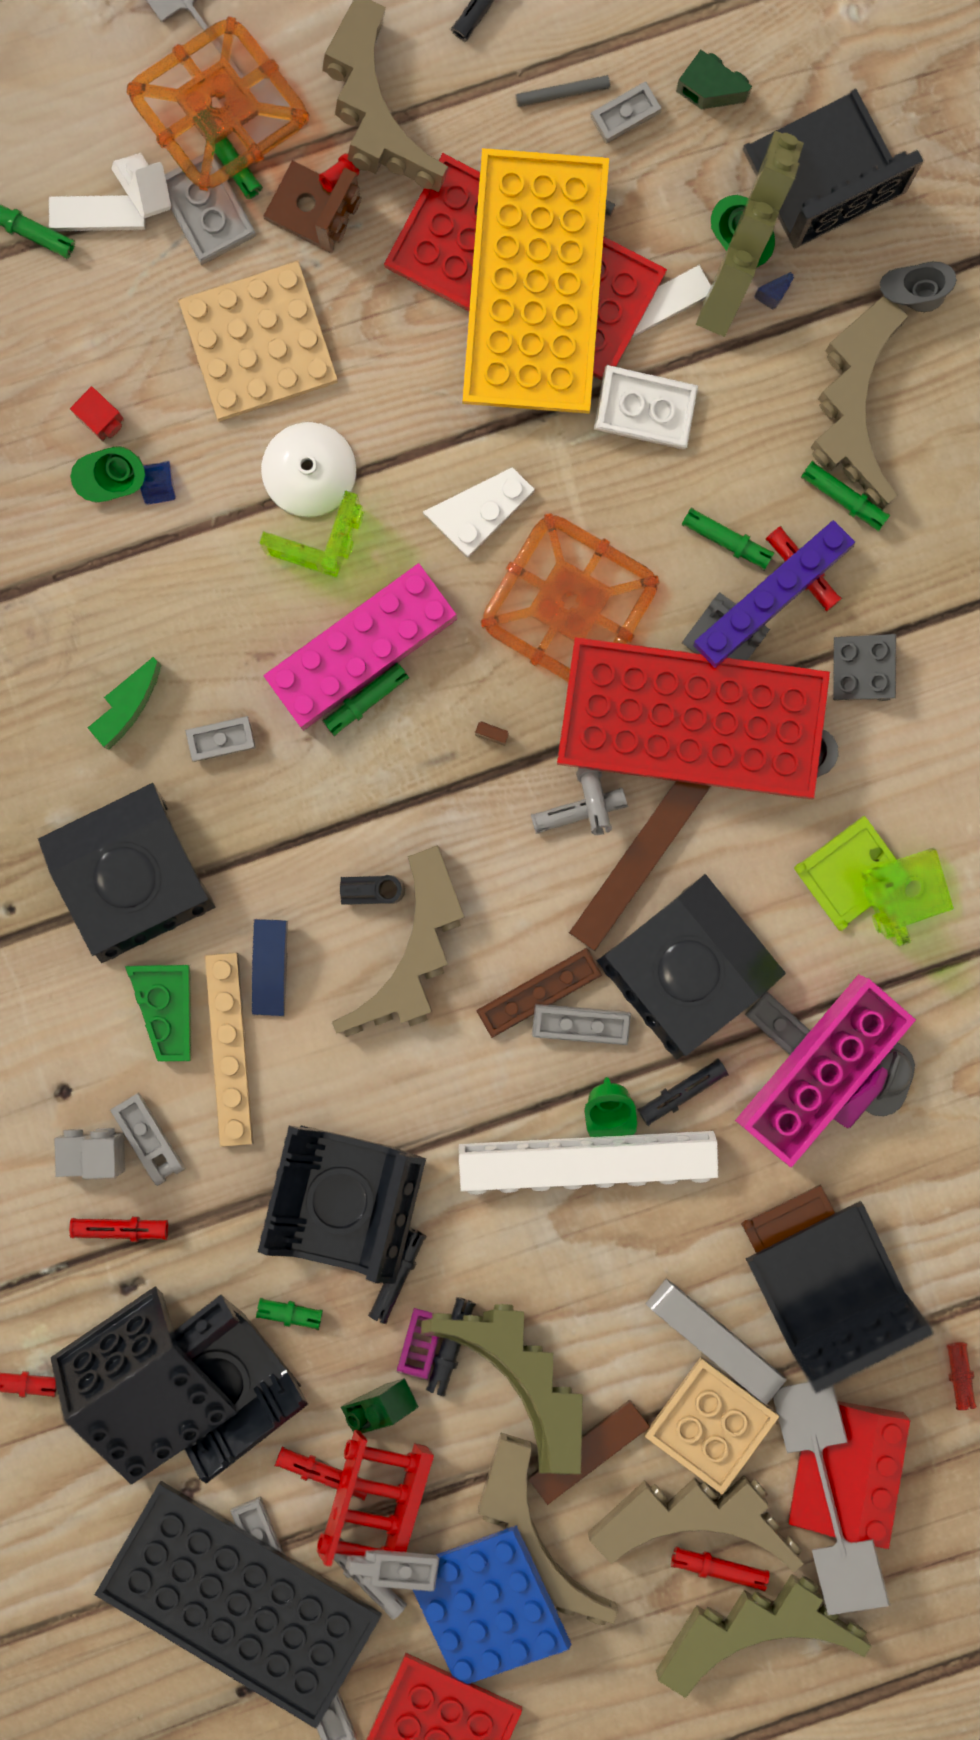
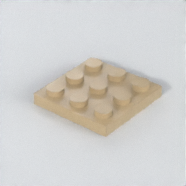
(711, 1425)

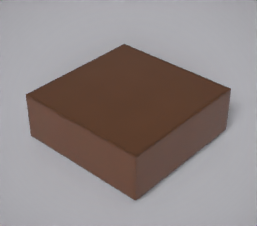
(492, 733)

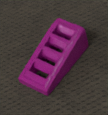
(861, 1098)
(413, 1371)

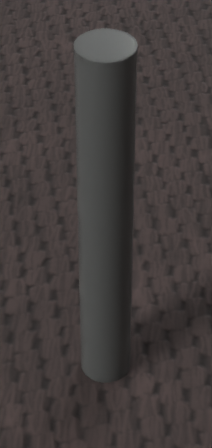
(563, 90)

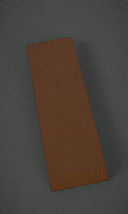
(541, 989)
(597, 1447)

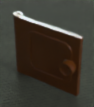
(788, 1218)

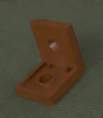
(330, 215)

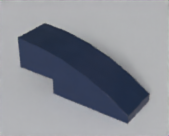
(269, 967)

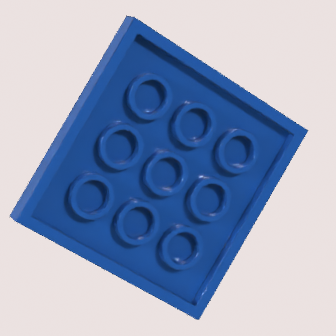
(491, 1608)

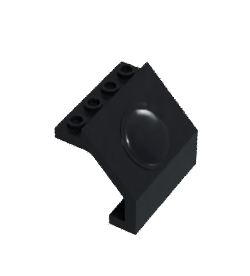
(124, 874)
(691, 968)
(342, 1202)
(248, 1373)

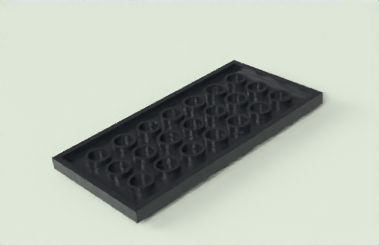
(238, 1604)

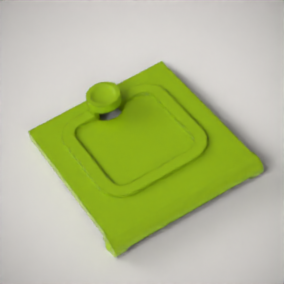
(836, 870)

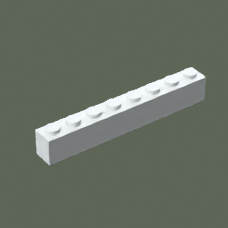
(588, 1162)

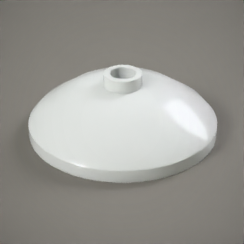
(313, 490)

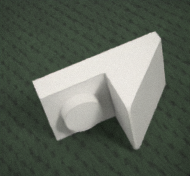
(143, 184)

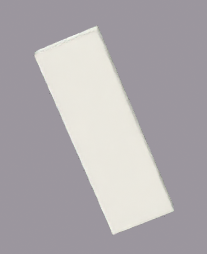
(94, 213)
(674, 298)

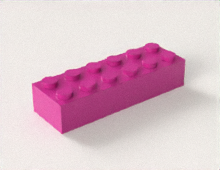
(360, 646)
(825, 1070)

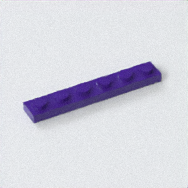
(774, 594)

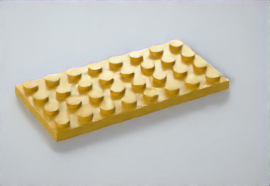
(535, 281)

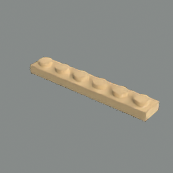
(228, 1049)

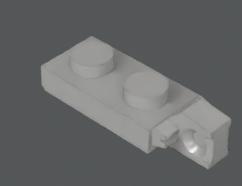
(395, 1569)

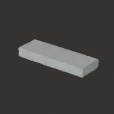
(581, 1024)

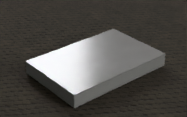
(209, 218)

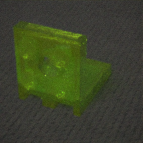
(338, 546)
(893, 907)

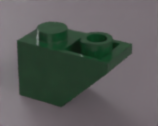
(711, 84)
(380, 1407)

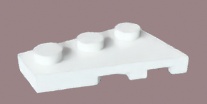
(479, 511)

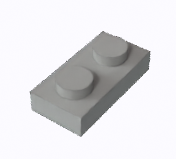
(625, 112)
(220, 739)

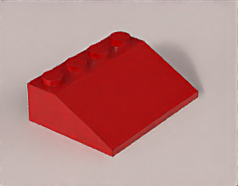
(861, 1477)

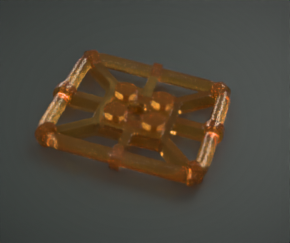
(217, 123)
(564, 581)

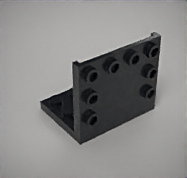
(840, 169)
(837, 1297)
(136, 1390)

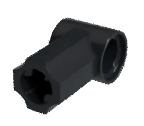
(368, 890)

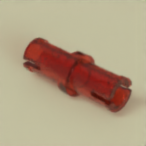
(961, 1376)

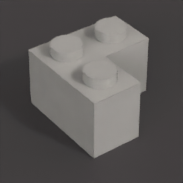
(90, 1155)

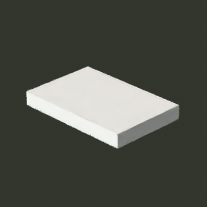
(645, 407)

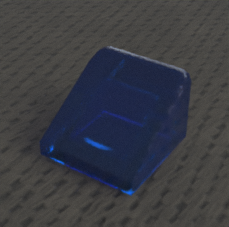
(774, 291)
(158, 483)

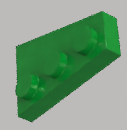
(166, 1008)

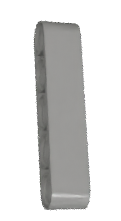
(716, 1341)

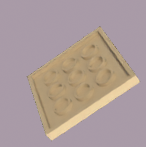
(258, 341)

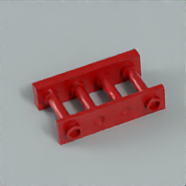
(407, 1496)

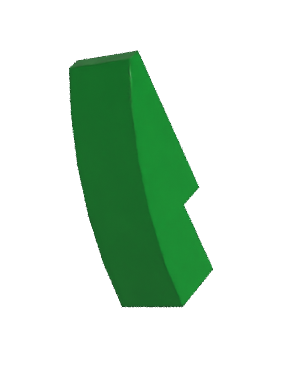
(127, 704)

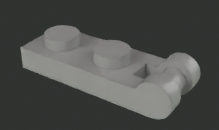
(147, 1138)

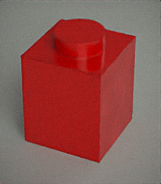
(97, 414)

